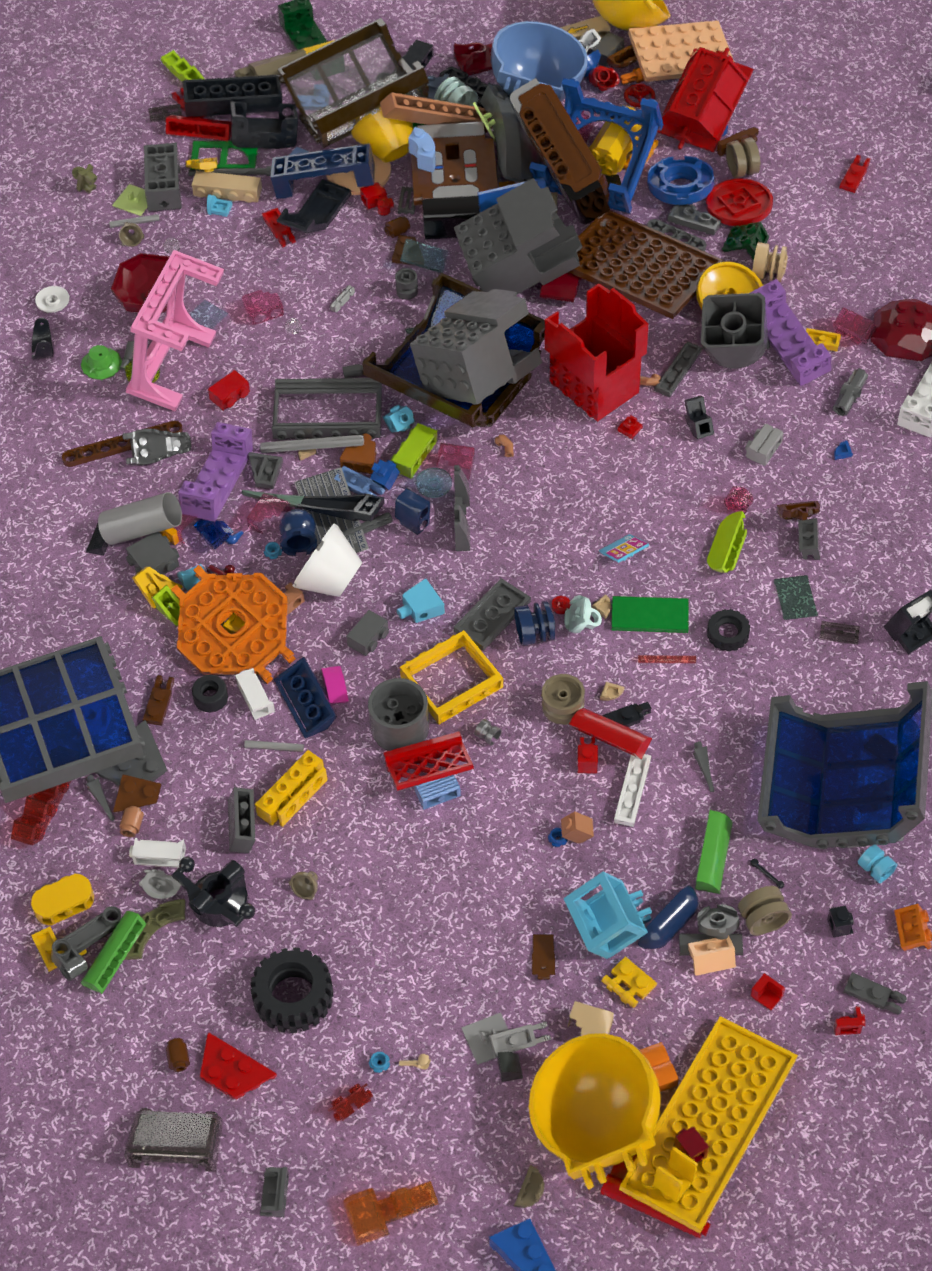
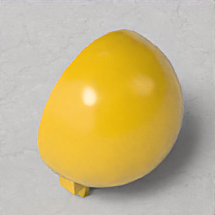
(595, 1105)

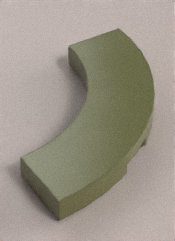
(157, 918)

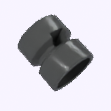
(406, 283)

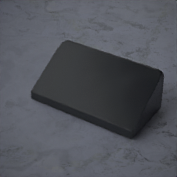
(97, 543)

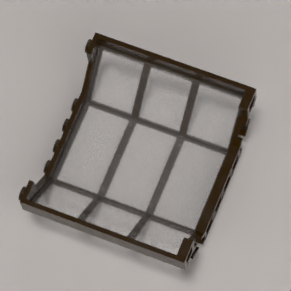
(348, 81)

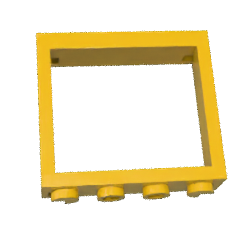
(471, 696)

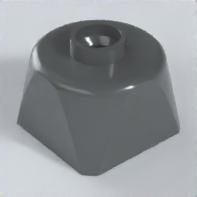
(734, 329)

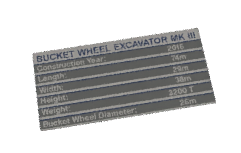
(326, 485)

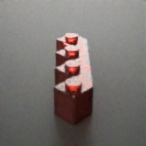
(37, 814)

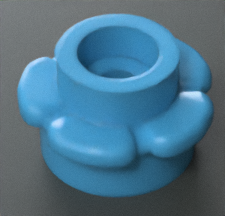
(272, 546)
(375, 1058)

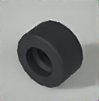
(210, 703)

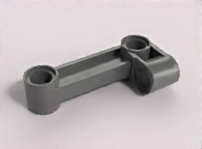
(71, 962)

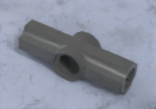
(850, 391)

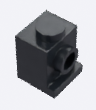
(840, 921)

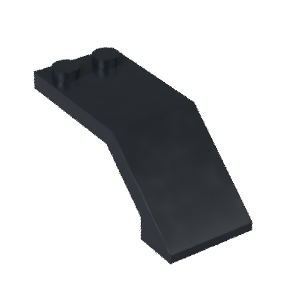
(318, 209)

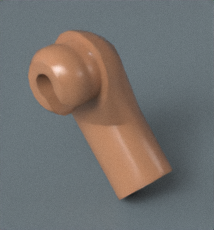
(507, 443)

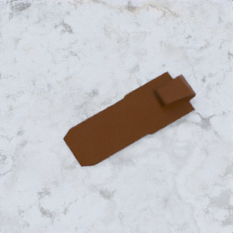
(543, 956)

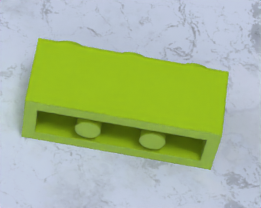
(414, 449)

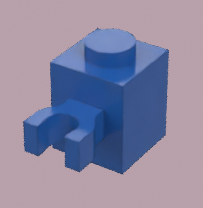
(384, 473)

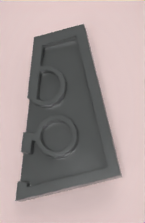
(692, 218)

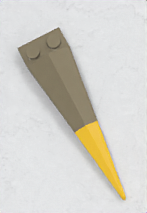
(270, 65)

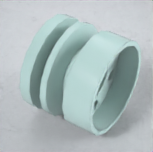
(456, 92)

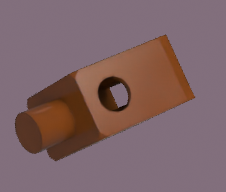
(360, 457)

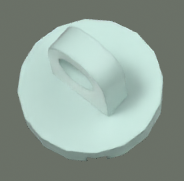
(579, 615)

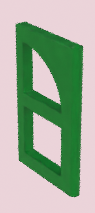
(251, 153)

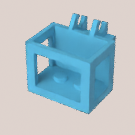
(608, 918)

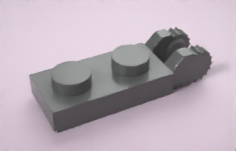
(874, 993)

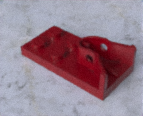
(475, 59)

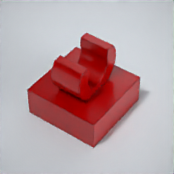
(630, 427)

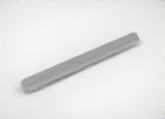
(314, 443)

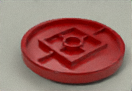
(739, 202)

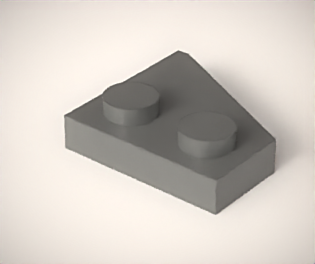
(265, 469)

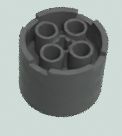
(398, 713)

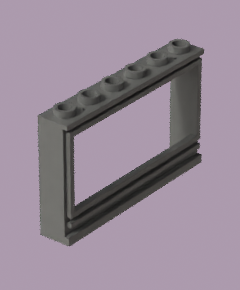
(326, 429)

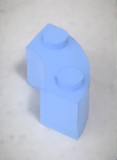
(423, 148)

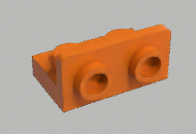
(913, 927)

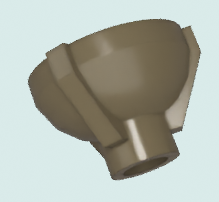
(130, 239)
(304, 884)

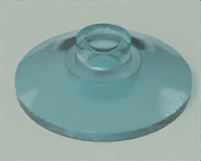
(431, 477)

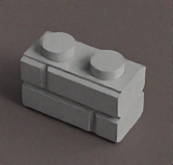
(764, 444)

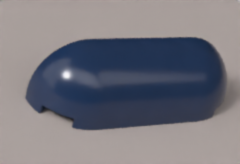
(670, 919)

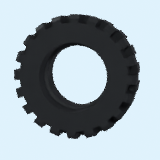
(296, 1014)

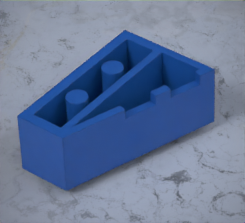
(522, 1248)

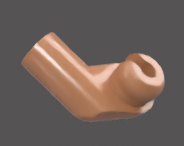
(647, 381)

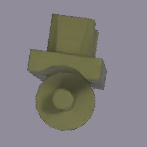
(85, 178)

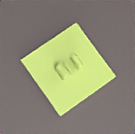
(484, 118)
(132, 200)

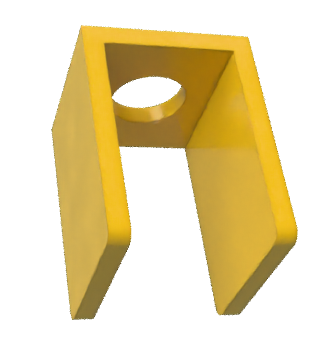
(677, 1175)

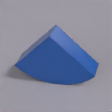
(843, 451)

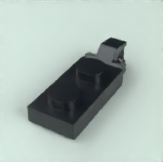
(630, 714)

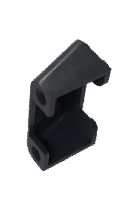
(264, 132)

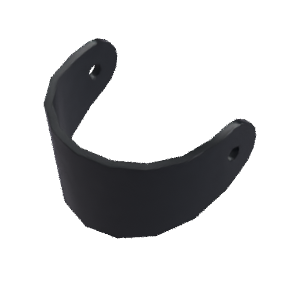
(41, 340)

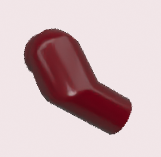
(214, 570)

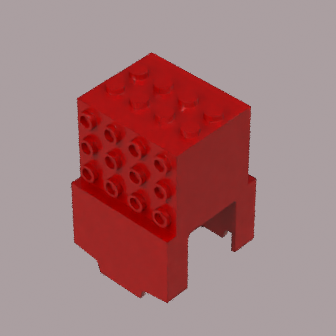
(601, 355)

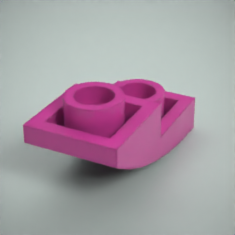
(335, 684)

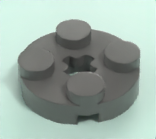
(718, 921)

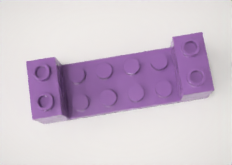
(790, 338)
(219, 474)

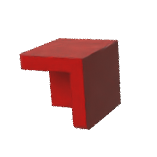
(767, 991)

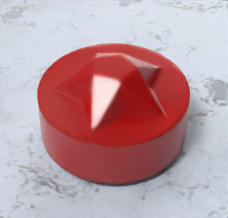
(560, 604)

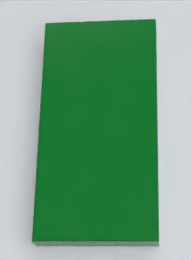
(650, 614)

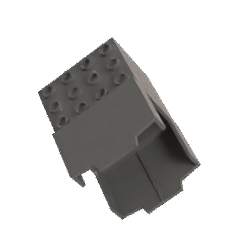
(518, 241)
(467, 350)

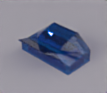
(213, 532)

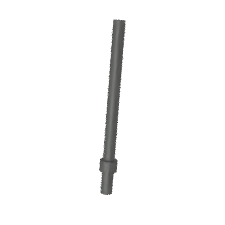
(239, 171)

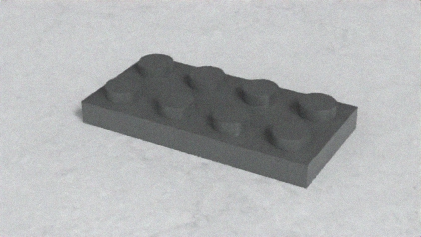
(492, 613)

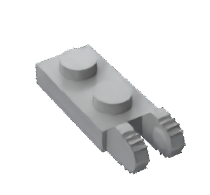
(517, 1038)

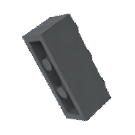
(241, 820)

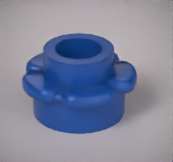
(556, 832)

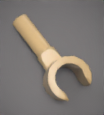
(422, 1062)

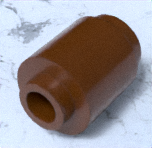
(397, 226)
(177, 1055)

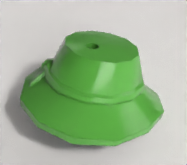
(101, 366)

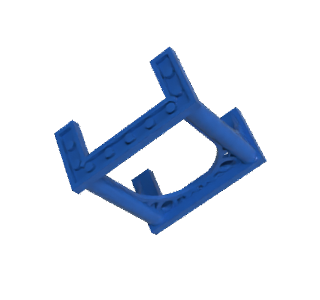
(648, 117)

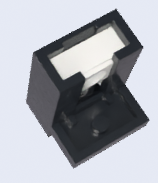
(912, 623)

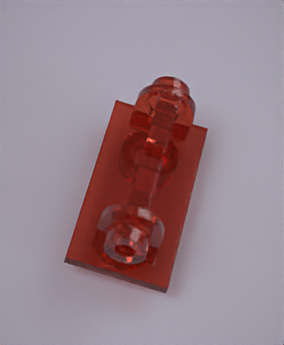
(343, 1107)

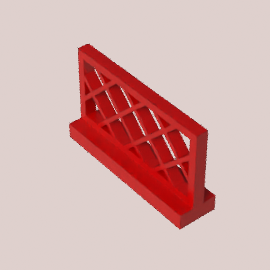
(424, 753)

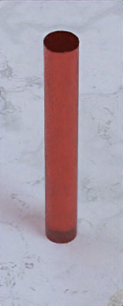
(666, 659)

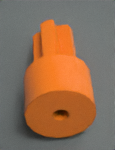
(635, 75)

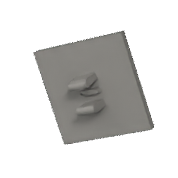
(478, 1035)

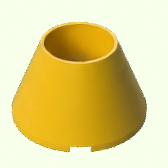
(386, 136)

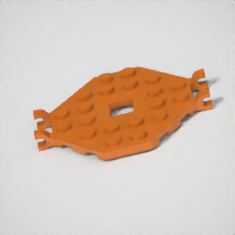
(213, 601)

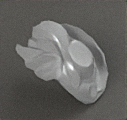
(159, 884)

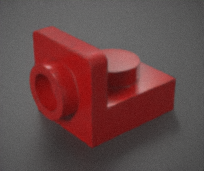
(847, 1025)

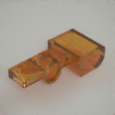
(370, 1216)

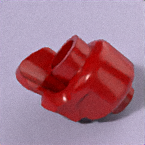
(603, 78)

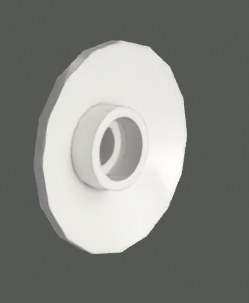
(52, 299)

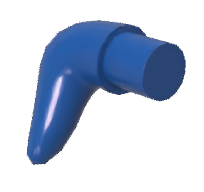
(234, 538)

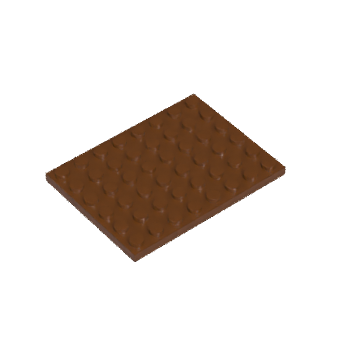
(641, 263)

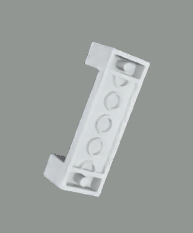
(917, 409)

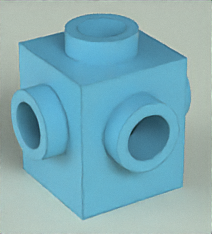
(399, 418)

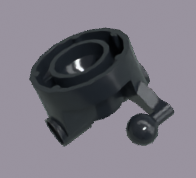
(227, 907)

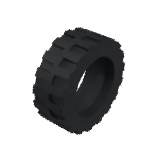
(728, 643)

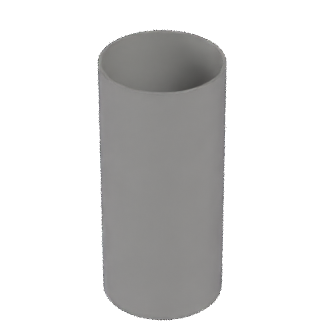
(140, 518)

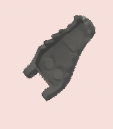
(154, 445)

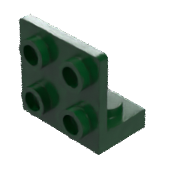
(746, 237)

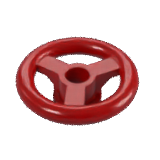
(638, 91)

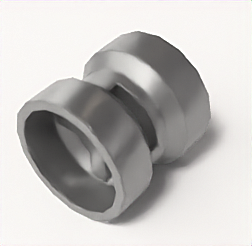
(487, 731)

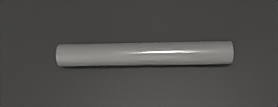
(138, 220)
(274, 746)

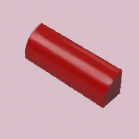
(198, 127)
(610, 732)

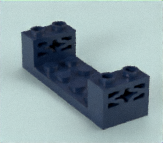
(324, 162)

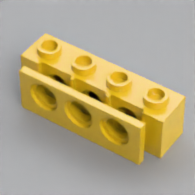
(292, 790)

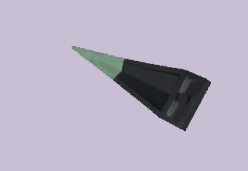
(347, 507)

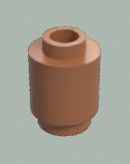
(131, 821)

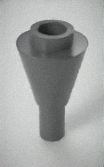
(128, 356)

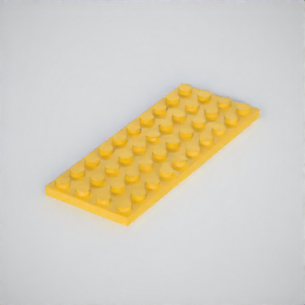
(726, 1102)

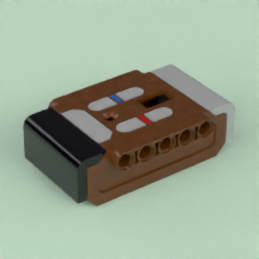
(562, 150)
(462, 170)

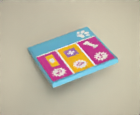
(624, 548)

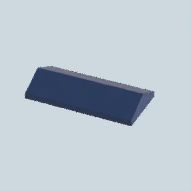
(306, 697)

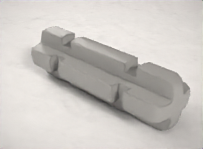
(342, 298)

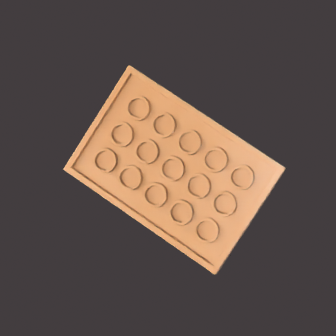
(667, 48)

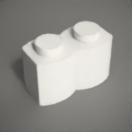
(589, 39)

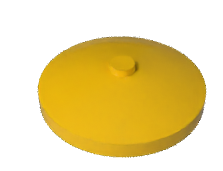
(726, 279)

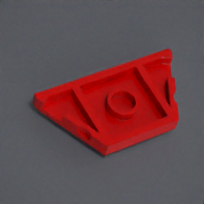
(232, 1069)

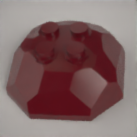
(136, 279)
(904, 329)

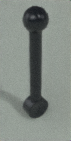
(755, 863)

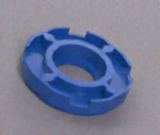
(690, 168)

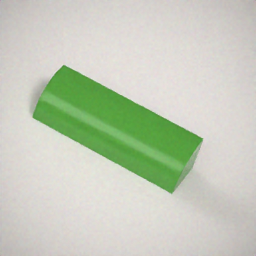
(714, 852)
(114, 952)

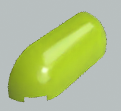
(727, 543)

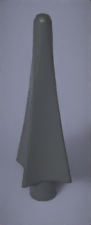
(701, 757)
(96, 790)

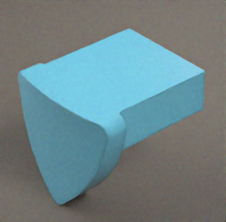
(218, 206)
(188, 578)

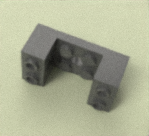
(162, 177)

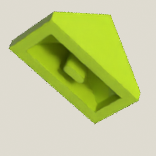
(167, 604)

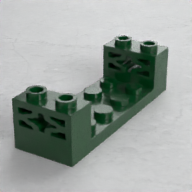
(299, 24)

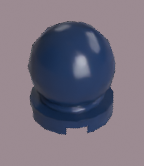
(297, 532)

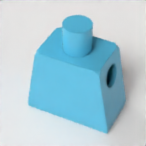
(421, 603)

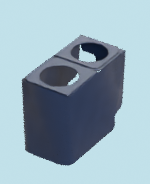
(410, 508)

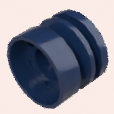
(534, 623)

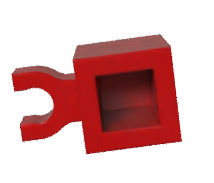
(587, 757)

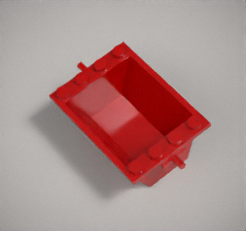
(704, 98)

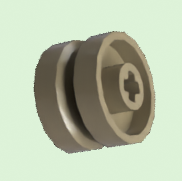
(743, 157)
(562, 698)
(764, 910)

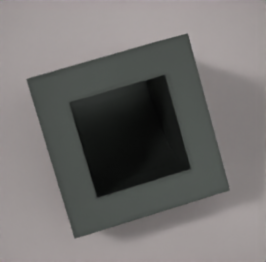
(509, 1066)

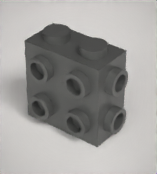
(153, 552)

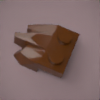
(798, 510)

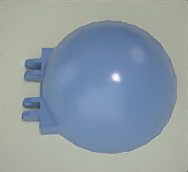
(536, 51)

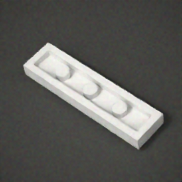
(632, 790)

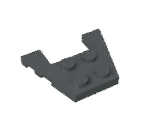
(145, 767)

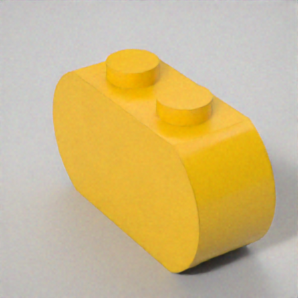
(62, 899)

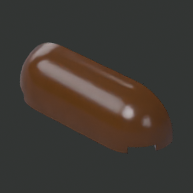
(622, 58)

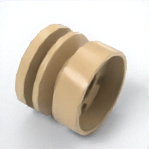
(770, 261)

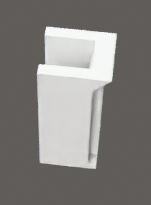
(254, 694)
(157, 853)

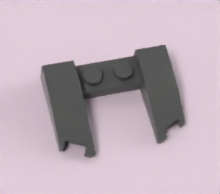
(462, 500)

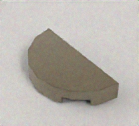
(531, 1189)

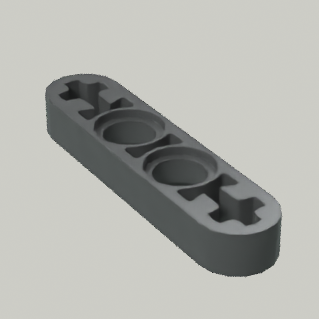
(677, 233)

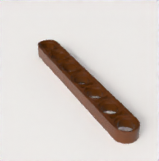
(112, 443)

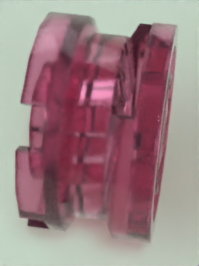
(739, 499)

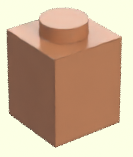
(577, 827)

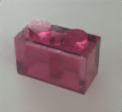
(854, 326)

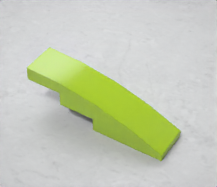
(180, 67)

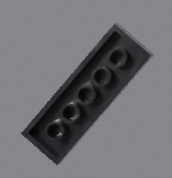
(214, 95)

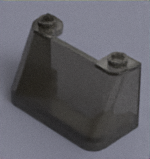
(174, 1138)

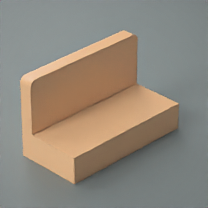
(712, 955)

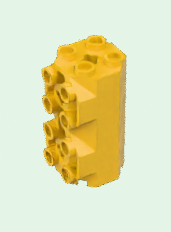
(612, 146)

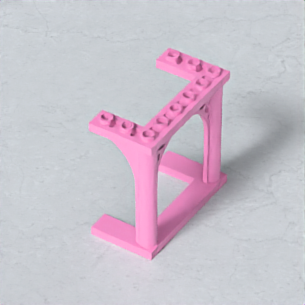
(172, 332)

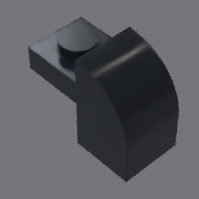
(697, 419)

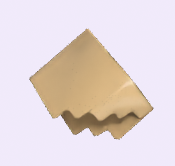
(591, 1019)

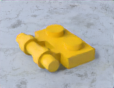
(633, 977)

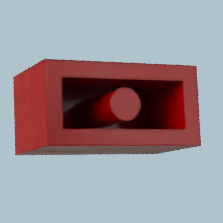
(229, 390)

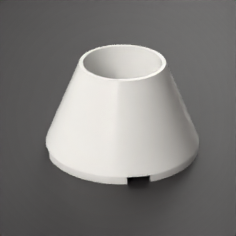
(330, 565)

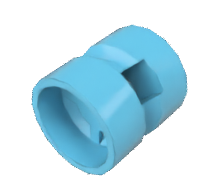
(879, 865)

